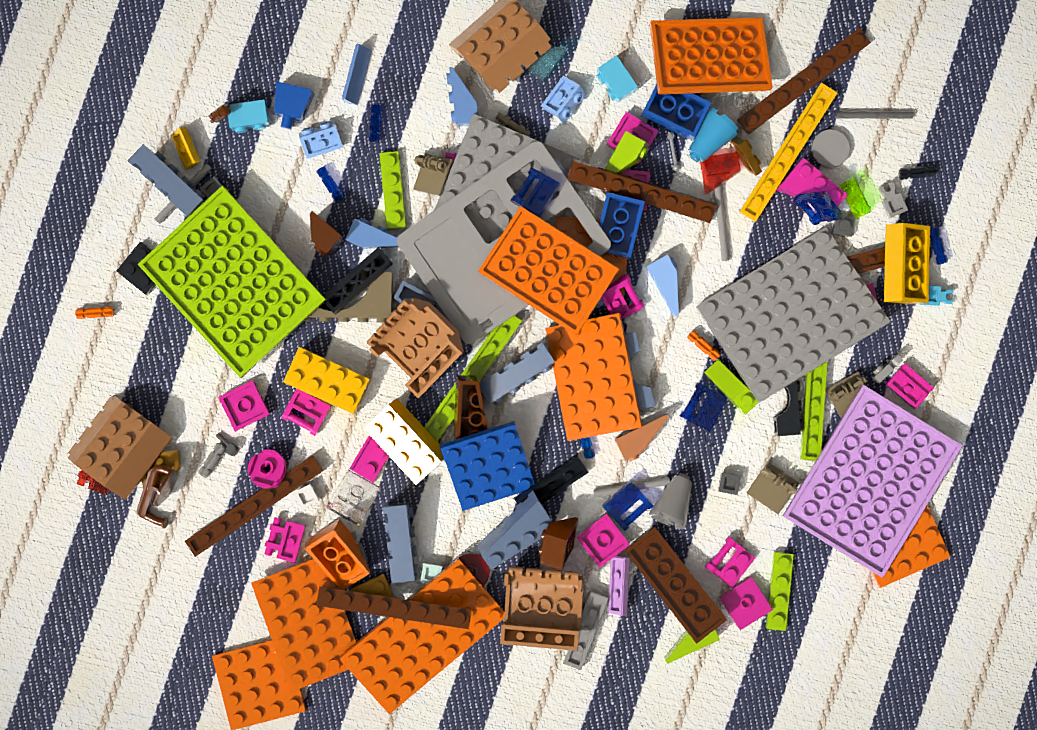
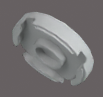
(830, 148)

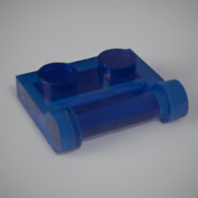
(540, 195)
(822, 203)
(709, 409)
(623, 500)

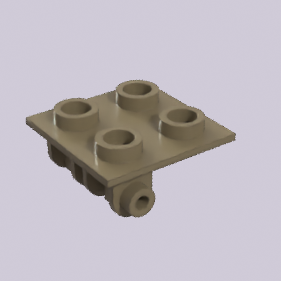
(432, 173)
(844, 391)
(773, 487)

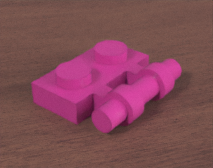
(290, 541)

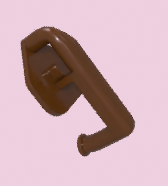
(163, 492)

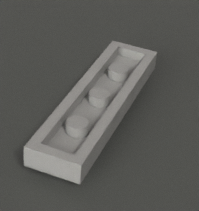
(591, 617)

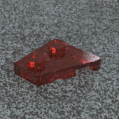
(718, 170)

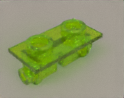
(855, 198)

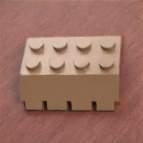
(501, 43)
(418, 342)
(119, 447)
(542, 608)

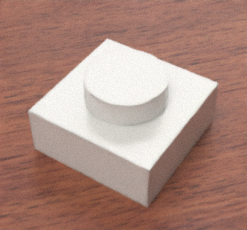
(306, 496)

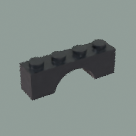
(789, 421)

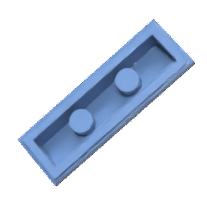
(356, 74)

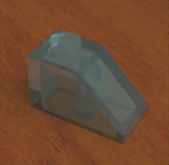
(546, 63)

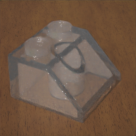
(353, 497)

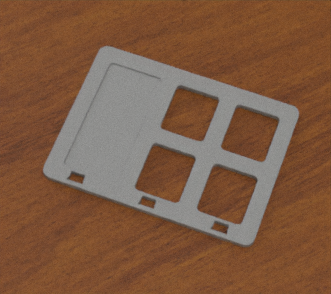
(450, 250)

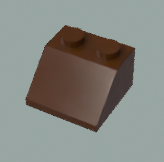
(324, 236)
(558, 542)

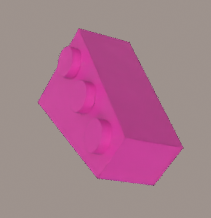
(808, 179)

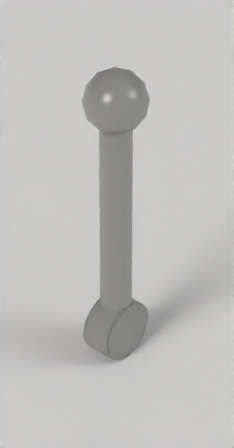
(670, 135)

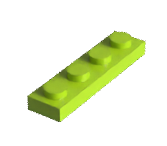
(392, 190)
(779, 590)

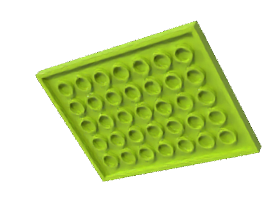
(232, 282)

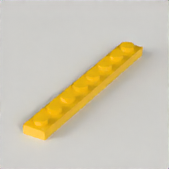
(788, 152)

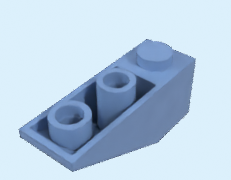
(463, 101)
(369, 237)

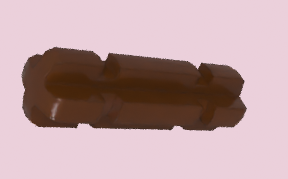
(220, 113)

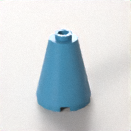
(712, 135)

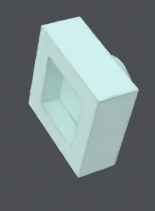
(429, 571)

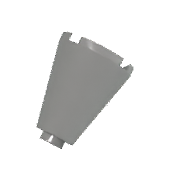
(674, 502)

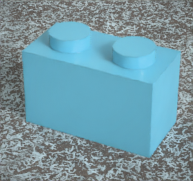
(616, 79)
(248, 116)

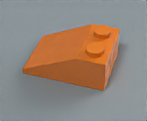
(338, 555)

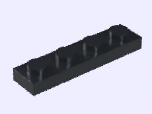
(555, 481)

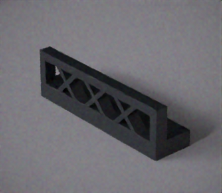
(357, 280)

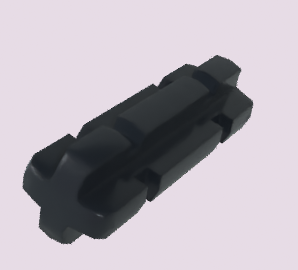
(917, 172)

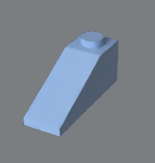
(665, 278)

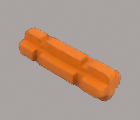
(94, 312)
(703, 345)

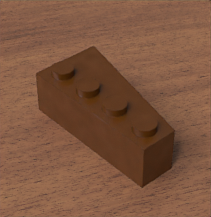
(469, 409)

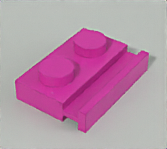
(909, 386)
(369, 460)

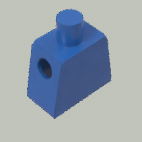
(291, 103)

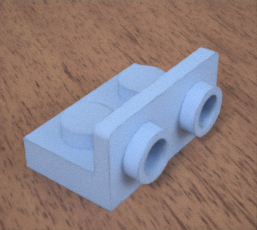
(564, 99)
(320, 139)

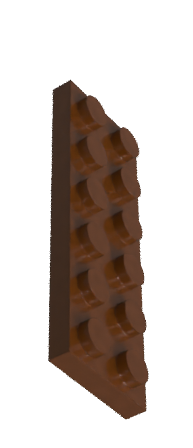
(675, 585)

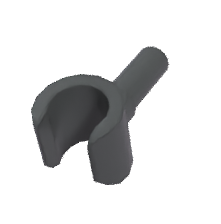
(231, 448)

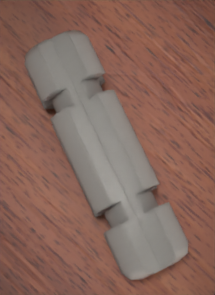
(212, 460)

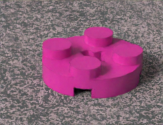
(274, 476)

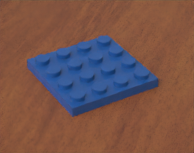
(487, 465)

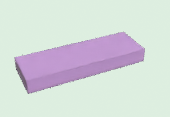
(618, 585)

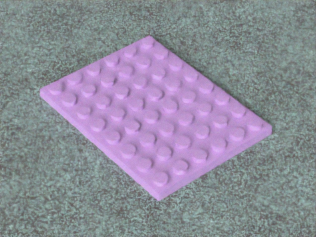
(872, 481)

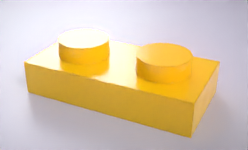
(185, 148)

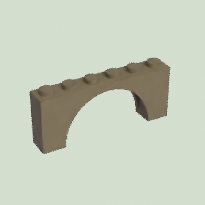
(374, 305)

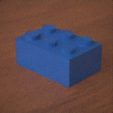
(677, 112)
(621, 223)

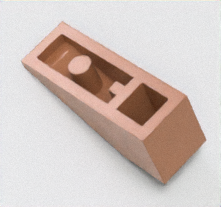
(635, 441)

